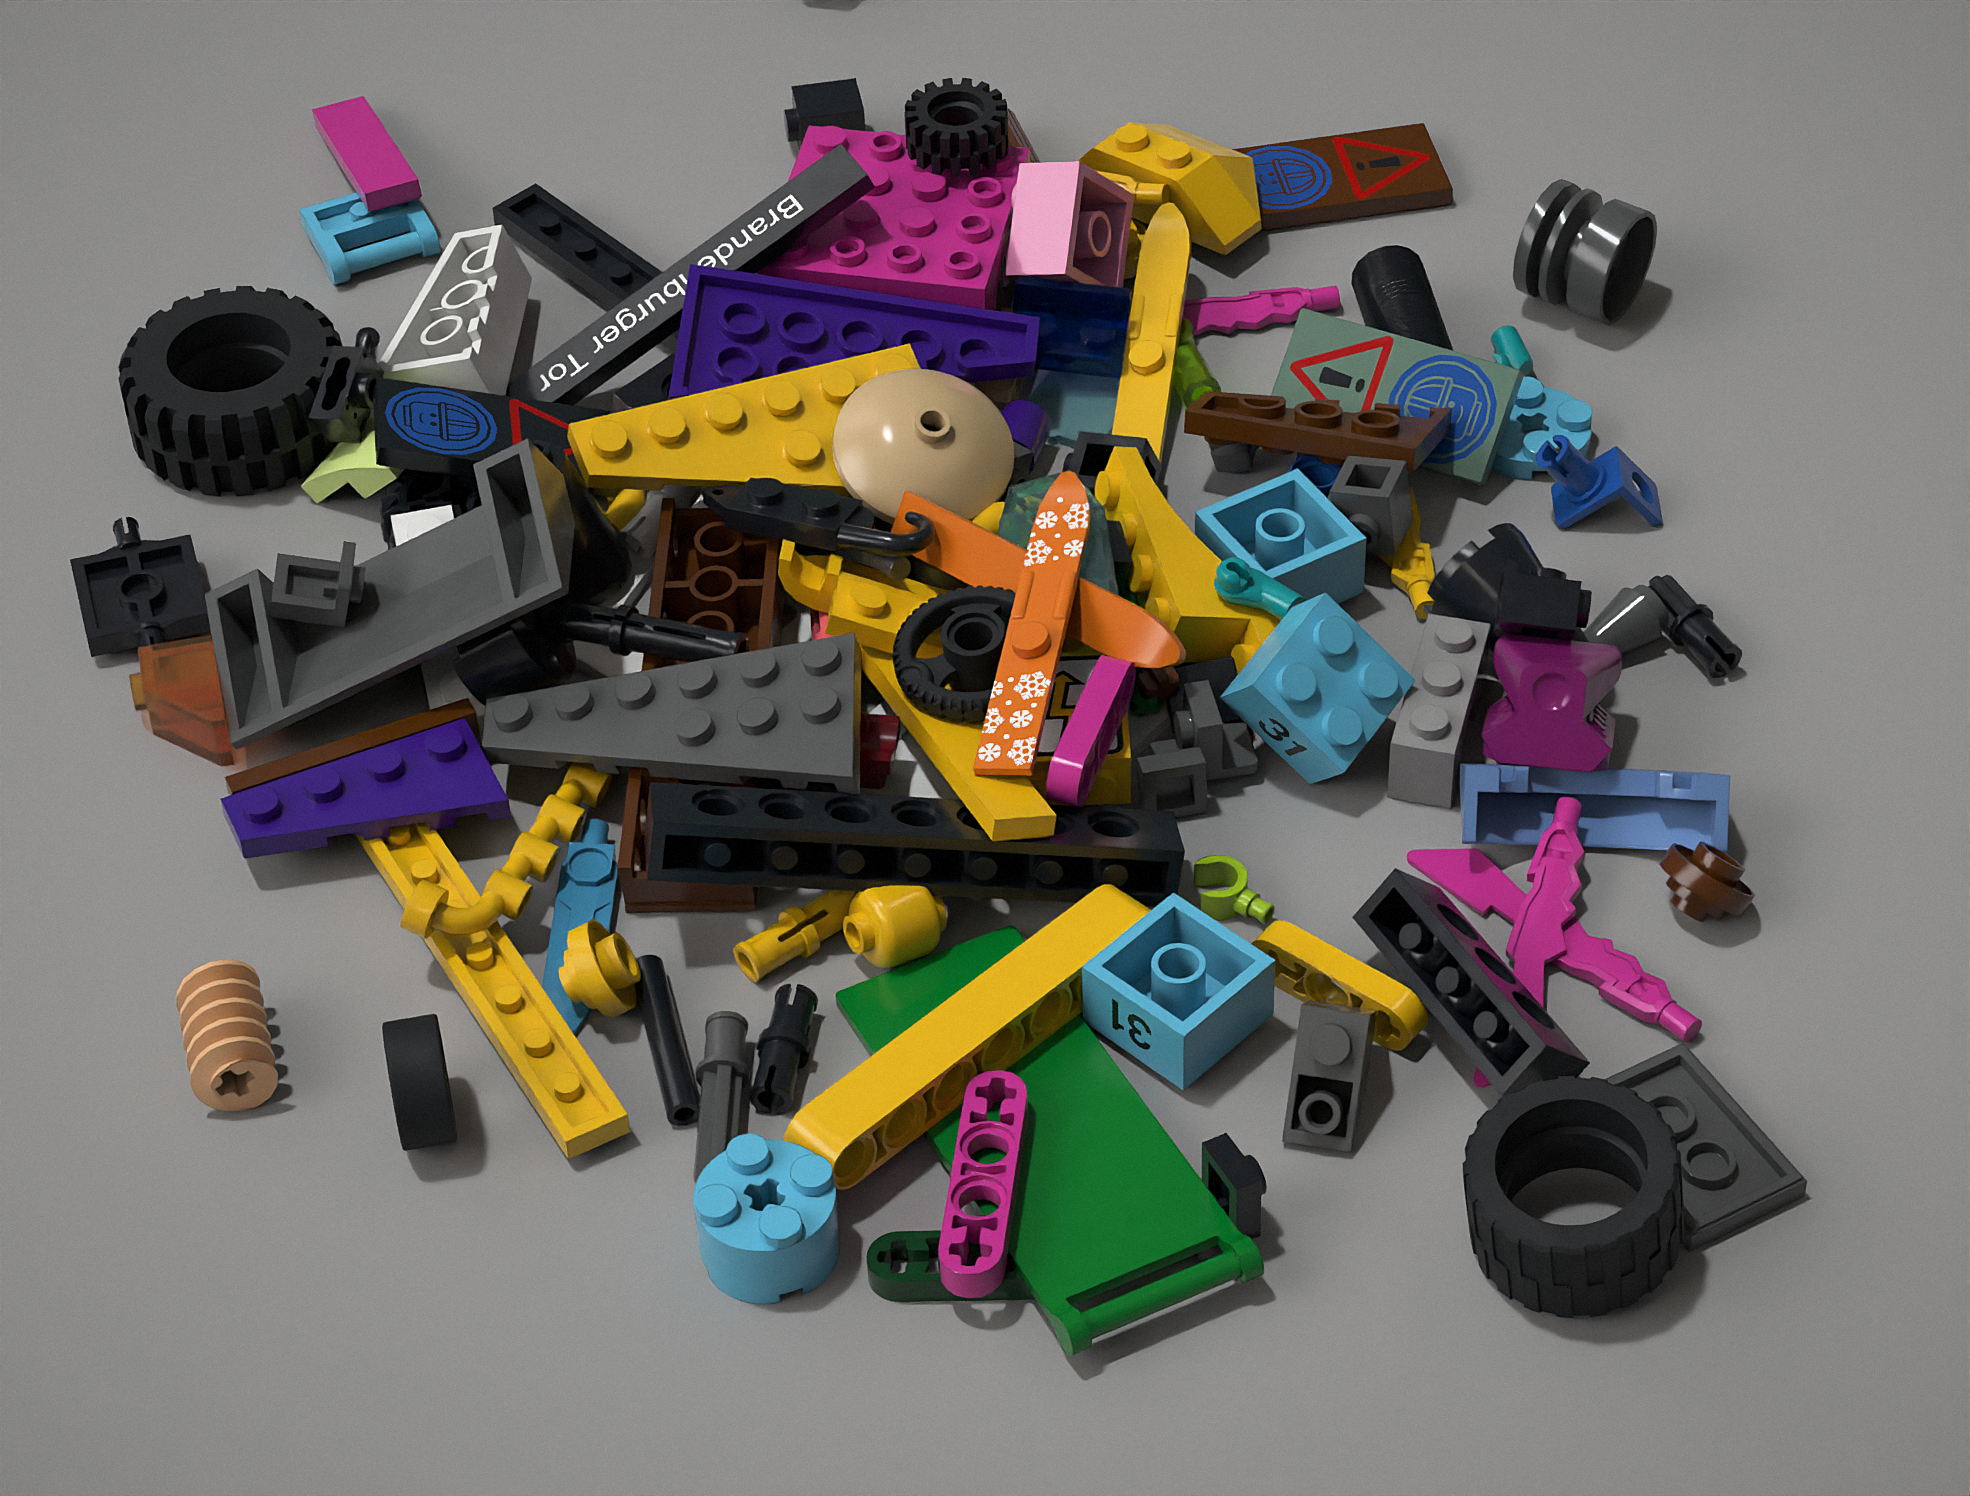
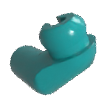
(1253, 588)

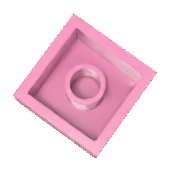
(1068, 225)

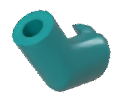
(1511, 349)

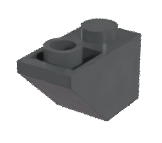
(1328, 1075)

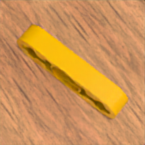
(1306, 969)

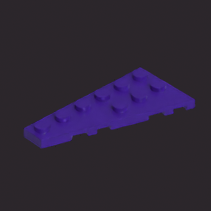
(764, 325)

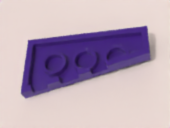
(392, 785)

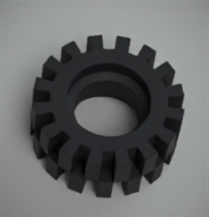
(956, 126)

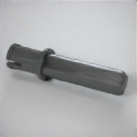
(721, 1079)

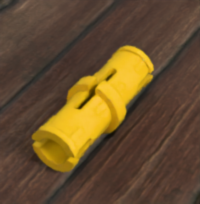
(794, 934)

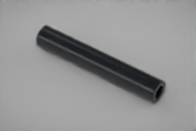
(666, 1042)

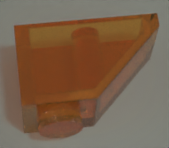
(184, 697)

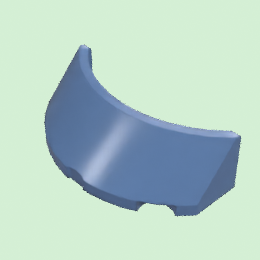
(1618, 806)

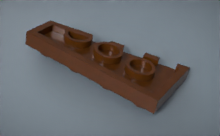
(1316, 427)

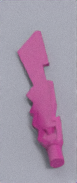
(1257, 308)
(1548, 905)
(1616, 974)

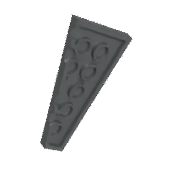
(715, 719)

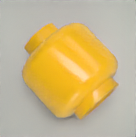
(894, 924)

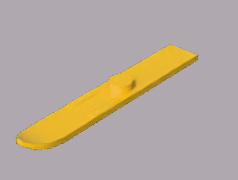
(1154, 329)

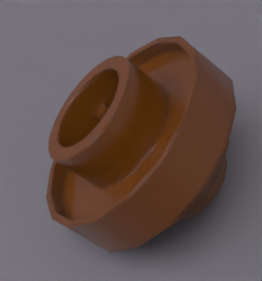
(1705, 881)

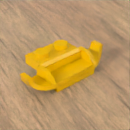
(857, 598)

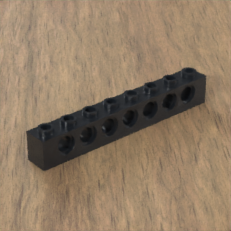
(902, 841)

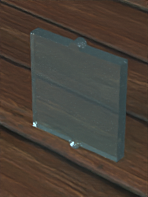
(1076, 405)

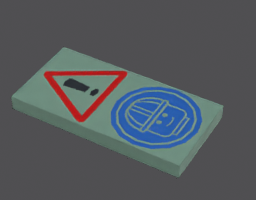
(1371, 366)

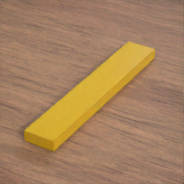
(1002, 804)

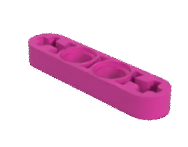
(981, 1181)

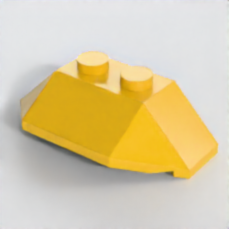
(1205, 180)

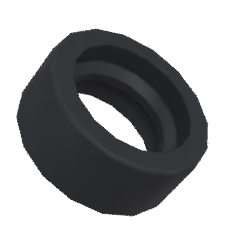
(419, 1082)

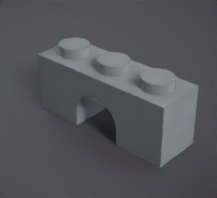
(1436, 711)

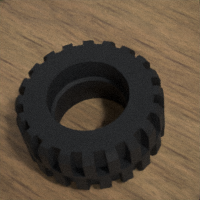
(183, 380)

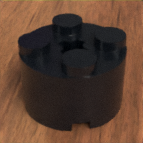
(517, 656)

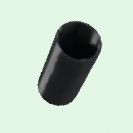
(1413, 310)

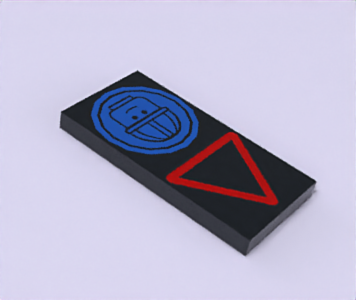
(454, 428)

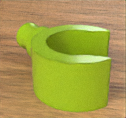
(1232, 901)

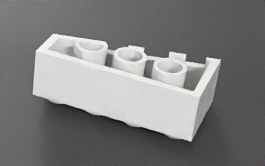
(465, 317)

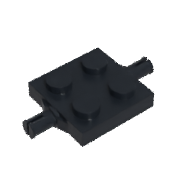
(140, 592)

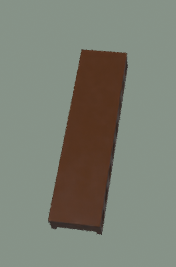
(720, 583)

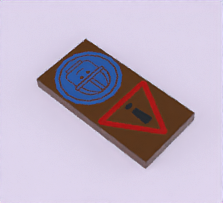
(1348, 176)

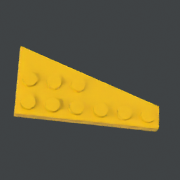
(733, 433)

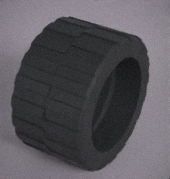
(1568, 1127)

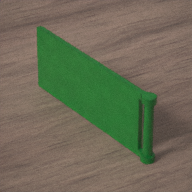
(1098, 1173)

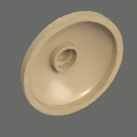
(887, 451)

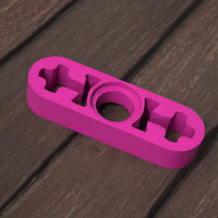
(1090, 731)

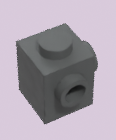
(1375, 500)

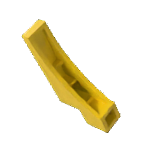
(1175, 569)

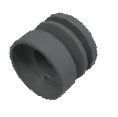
(1584, 251)

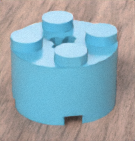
(766, 1219)

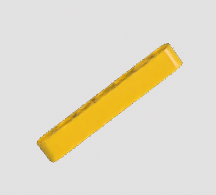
(974, 1031)

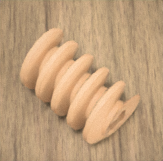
(226, 1036)

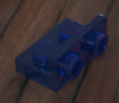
(1078, 325)

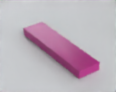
(367, 154)

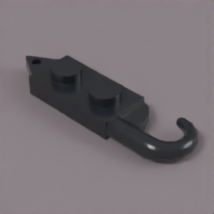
(812, 518)

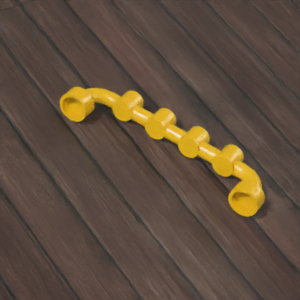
(531, 856)

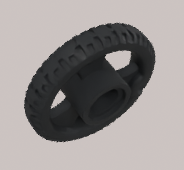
(971, 651)

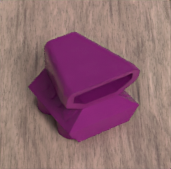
(1552, 703)

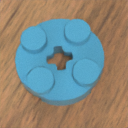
(1549, 414)

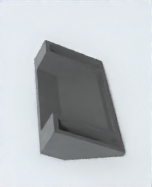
(412, 606)

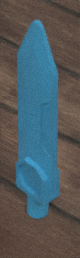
(583, 894)

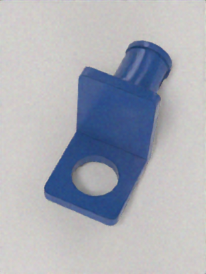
(1590, 485)

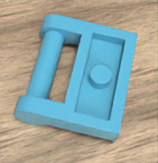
(346, 224)

